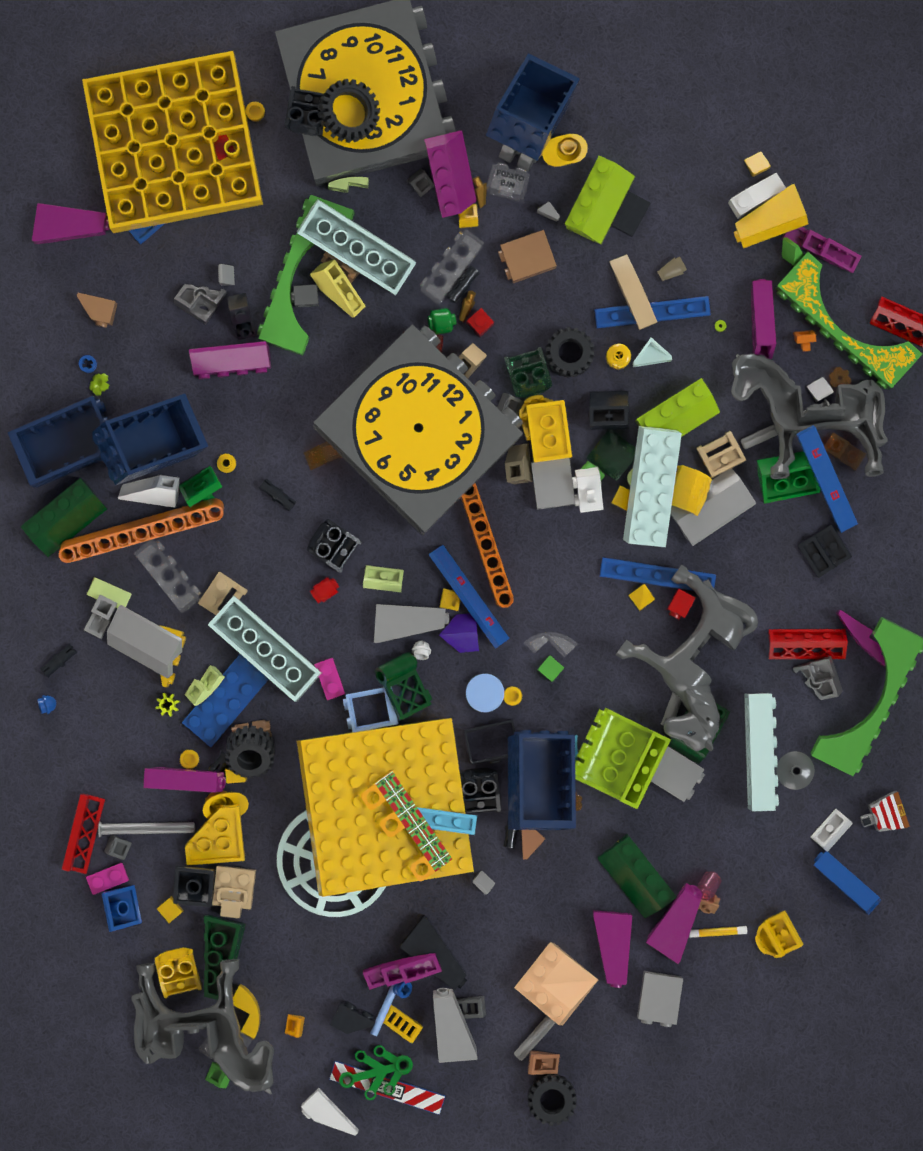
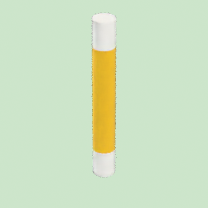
(718, 931)

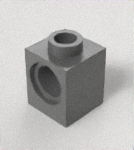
(305, 296)

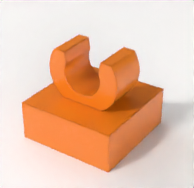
(805, 338)

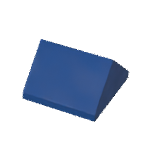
(121, 908)

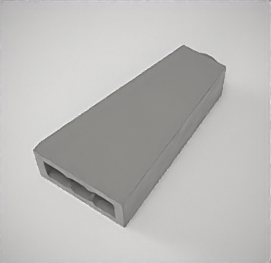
(404, 621)
(452, 1031)

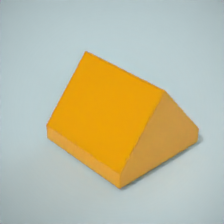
(294, 1025)

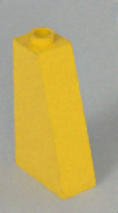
(772, 218)

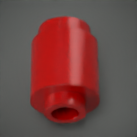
(324, 589)

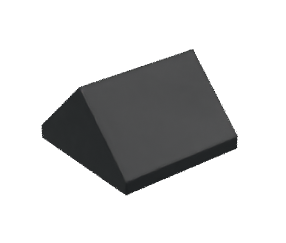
(194, 886)

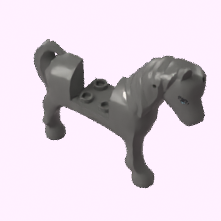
(852, 412)
(721, 618)
(162, 1032)

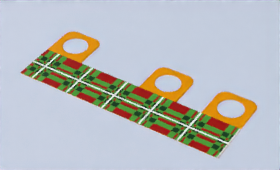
(409, 817)

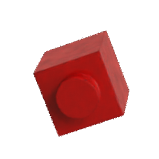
(219, 147)
(480, 322)
(680, 604)

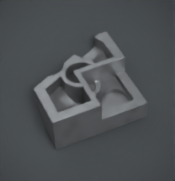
(192, 298)
(821, 677)

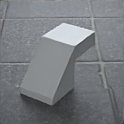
(101, 616)

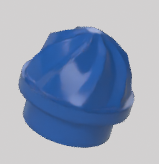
(46, 704)

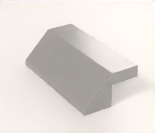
(724, 502)
(144, 641)

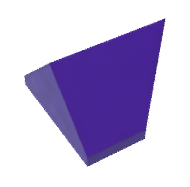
(461, 633)

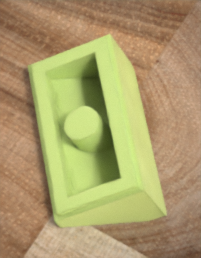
(383, 578)

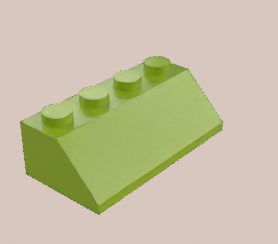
(599, 200)
(683, 410)

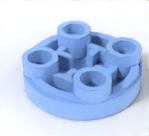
(484, 692)

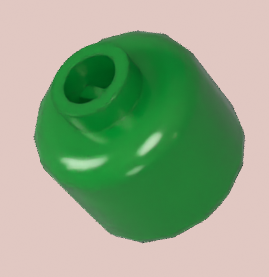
(441, 321)

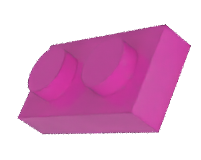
(330, 679)
(107, 878)

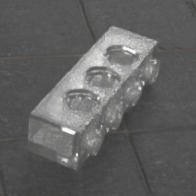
(438, 293)
(145, 555)

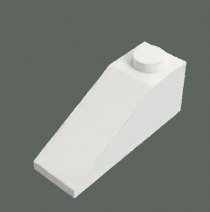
(756, 195)
(324, 1111)

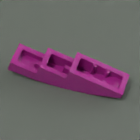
(824, 248)
(861, 635)
(402, 970)

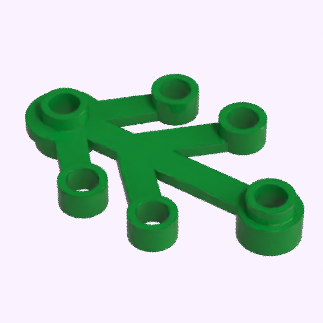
(379, 1071)

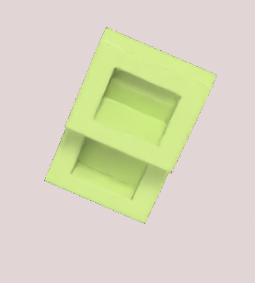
(343, 184)
(109, 591)
(205, 687)

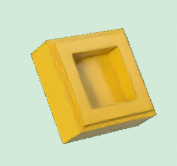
(450, 600)

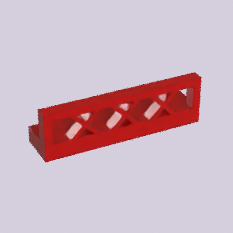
(899, 314)
(807, 640)
(76, 831)

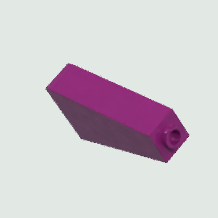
(66, 223)
(763, 318)
(184, 779)
(674, 927)
(614, 937)

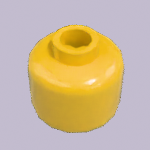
(618, 363)

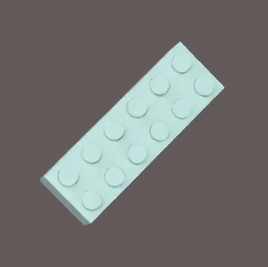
(356, 246)
(652, 486)
(264, 649)
(760, 752)

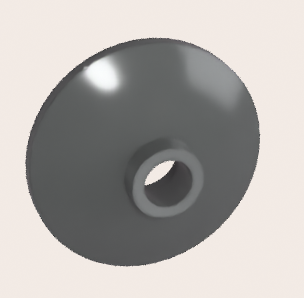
(788, 763)

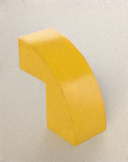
(247, 1002)

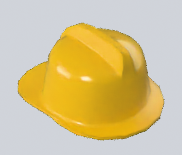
(565, 150)
(218, 799)

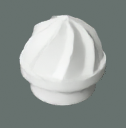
(421, 650)

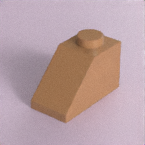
(99, 309)

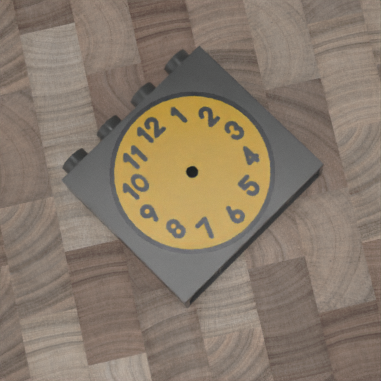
(386, 54)
(419, 428)

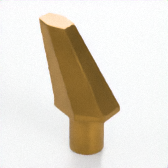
(480, 191)
(467, 305)

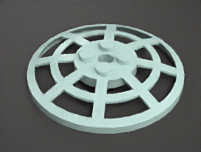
(302, 878)

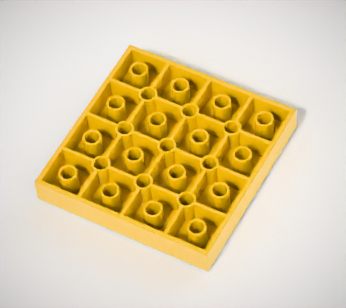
(155, 140)
(347, 836)

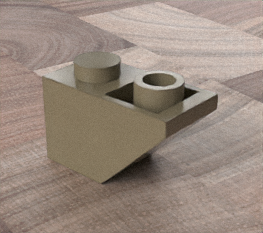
(518, 464)

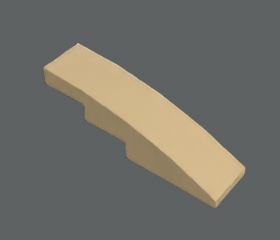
(633, 292)

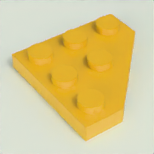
(218, 838)

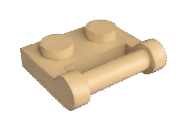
(723, 460)
(218, 591)

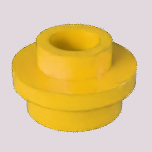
(228, 469)

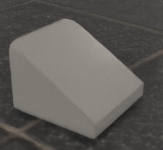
(548, 211)
(226, 274)
(820, 389)
(483, 882)

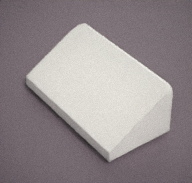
(831, 830)

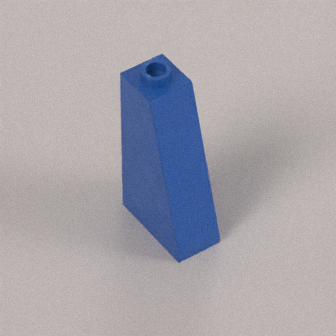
(847, 882)

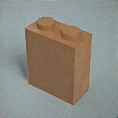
(527, 257)

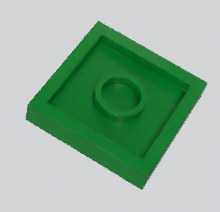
(200, 486)

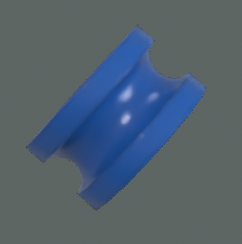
(89, 358)
(407, 988)

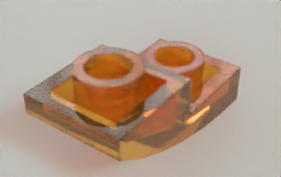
(844, 451)

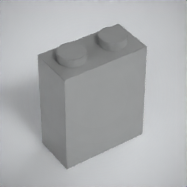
(553, 483)
(677, 774)
(659, 998)

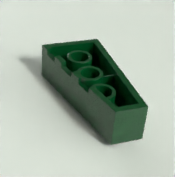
(222, 943)

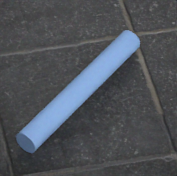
(383, 1012)

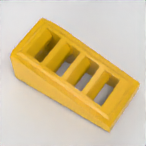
(418, 1027)

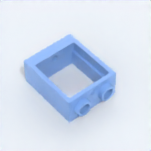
(351, 721)

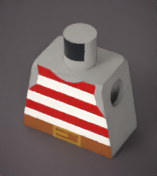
(886, 813)

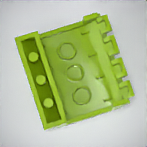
(620, 757)

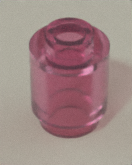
(709, 885)

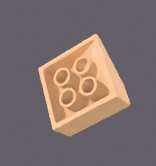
(556, 983)

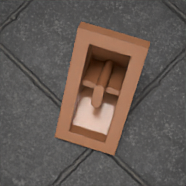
(530, 842)
(543, 1063)

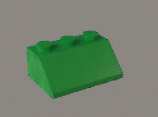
(798, 484)

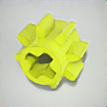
(169, 699)

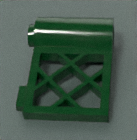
(400, 670)

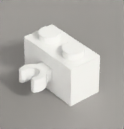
(588, 489)

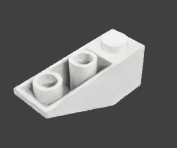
(154, 490)

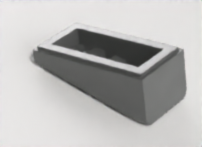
(472, 1000)

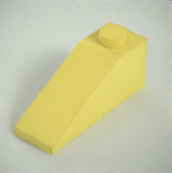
(337, 287)

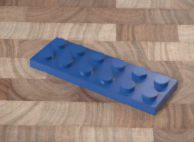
(228, 700)

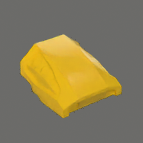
(690, 489)
(177, 971)

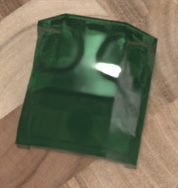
(528, 373)
(612, 454)

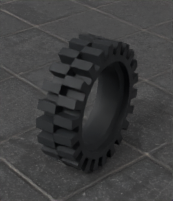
(366, 99)

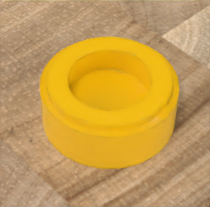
(255, 111)
(512, 696)
(189, 759)

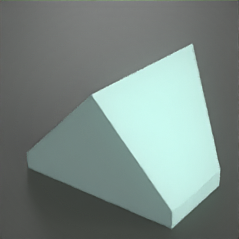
(652, 354)

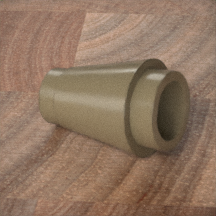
(672, 269)

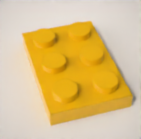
(549, 431)

